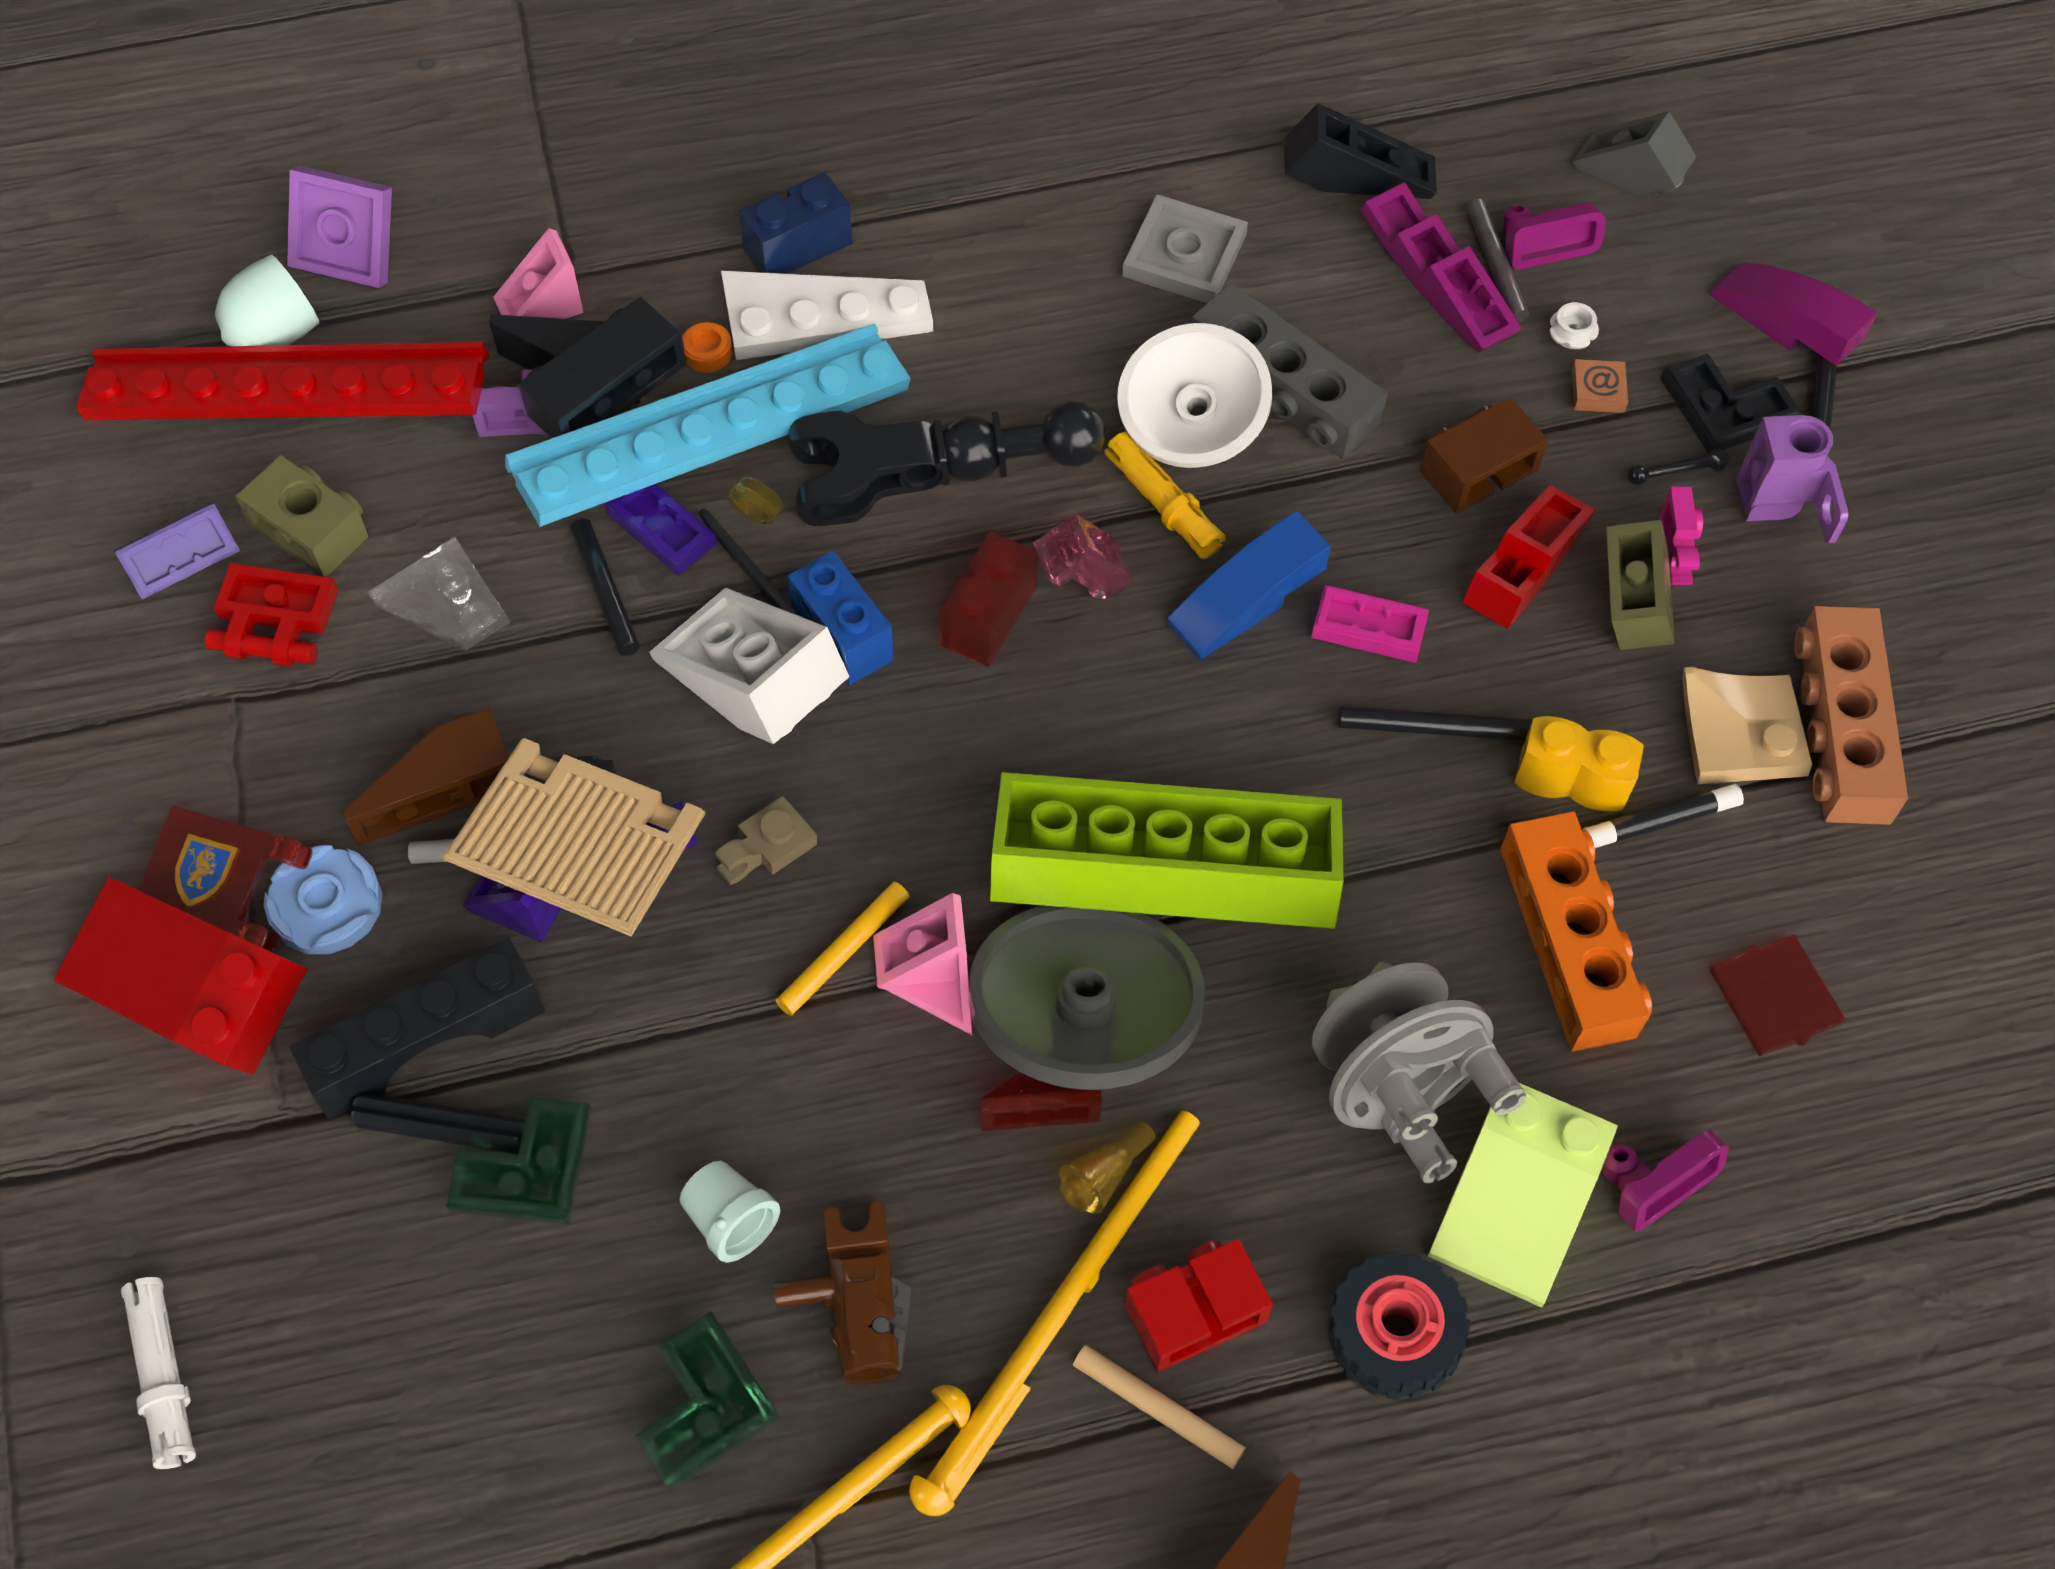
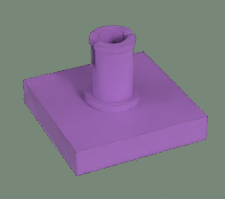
(339, 226)

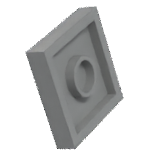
(1184, 249)

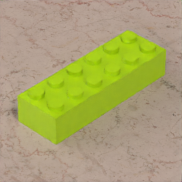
(1168, 850)

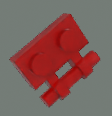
(271, 599)

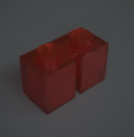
(989, 599)

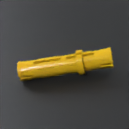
(1177, 509)

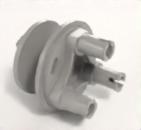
(1407, 1053)

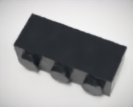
(604, 370)

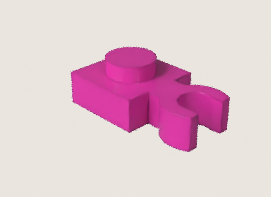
(1681, 526)

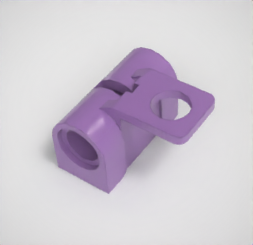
(1791, 467)

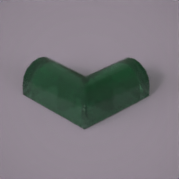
(535, 1183)
(722, 1406)

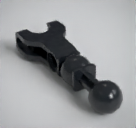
(919, 455)

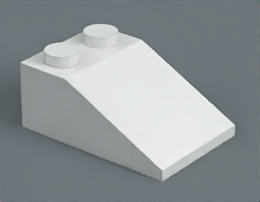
(753, 663)

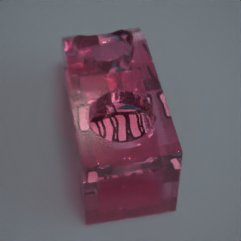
(1083, 554)

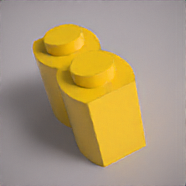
(1580, 764)

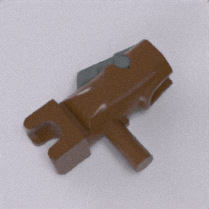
(865, 1298)

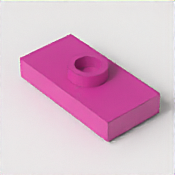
(1370, 623)

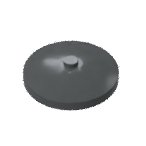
(1086, 996)

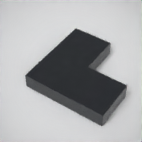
(1717, 412)

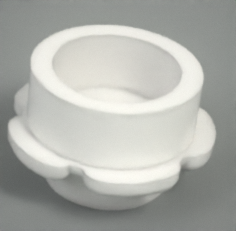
(1574, 326)

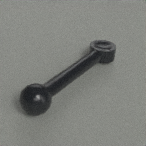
(1715, 460)

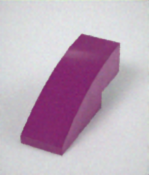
(1796, 309)

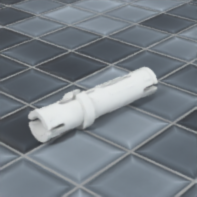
(162, 1394)

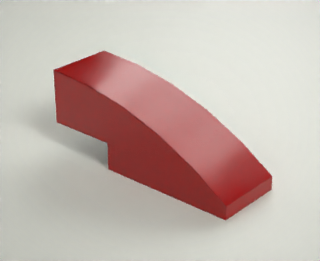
(1527, 556)

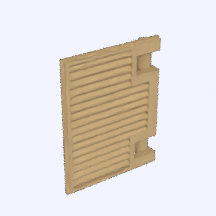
(575, 837)

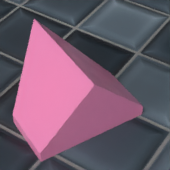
(542, 283)
(927, 961)

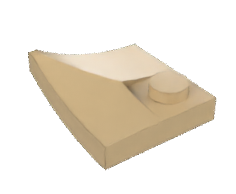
(1743, 727)

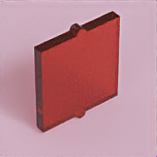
(1777, 995)

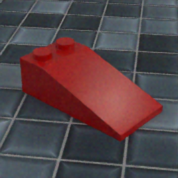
(180, 976)

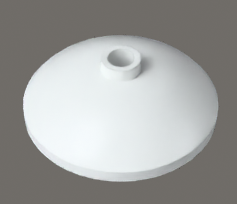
(1192, 369)

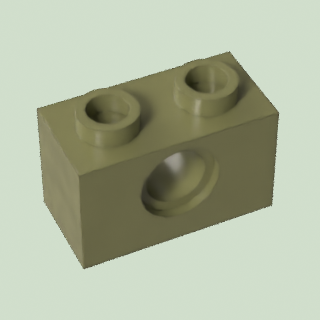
(303, 515)
(1640, 585)

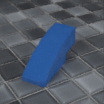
(1250, 585)

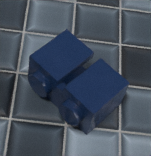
(797, 229)

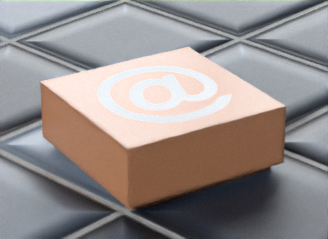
(1599, 386)

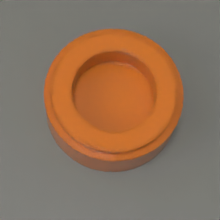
(707, 347)

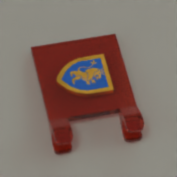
(214, 870)

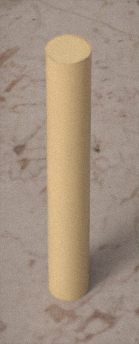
(1159, 1406)

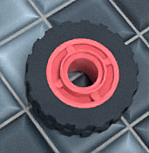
(1391, 1362)

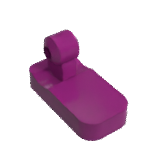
(1552, 234)
(1675, 1178)

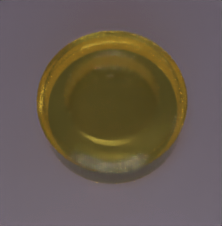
(755, 500)

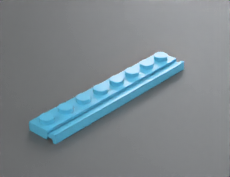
(703, 424)

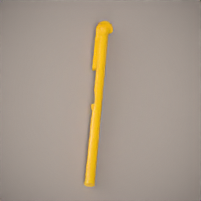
(950, 1408)
(938, 1492)

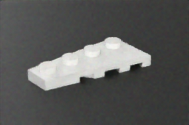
(796, 311)

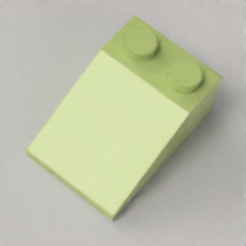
(1523, 1195)

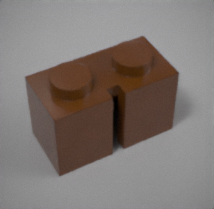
(1492, 443)

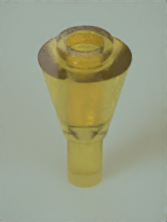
(1095, 1176)

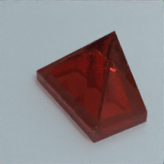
(1033, 1103)

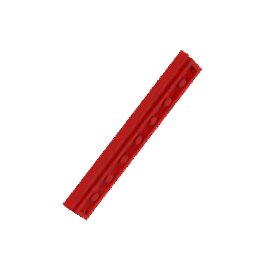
(284, 381)

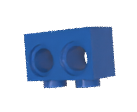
(833, 597)

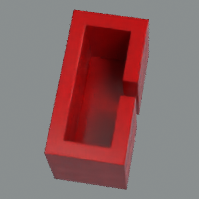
(1197, 1305)

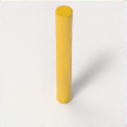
(842, 948)

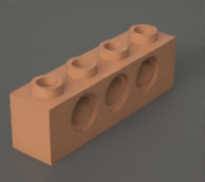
(1863, 689)

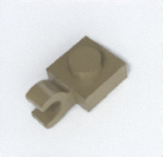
(767, 838)

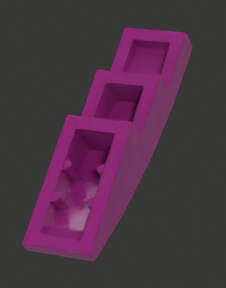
(1439, 270)

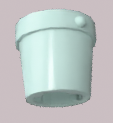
(729, 1210)

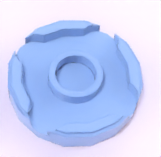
(326, 903)

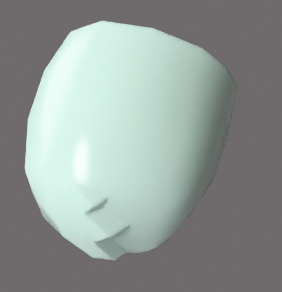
(263, 307)

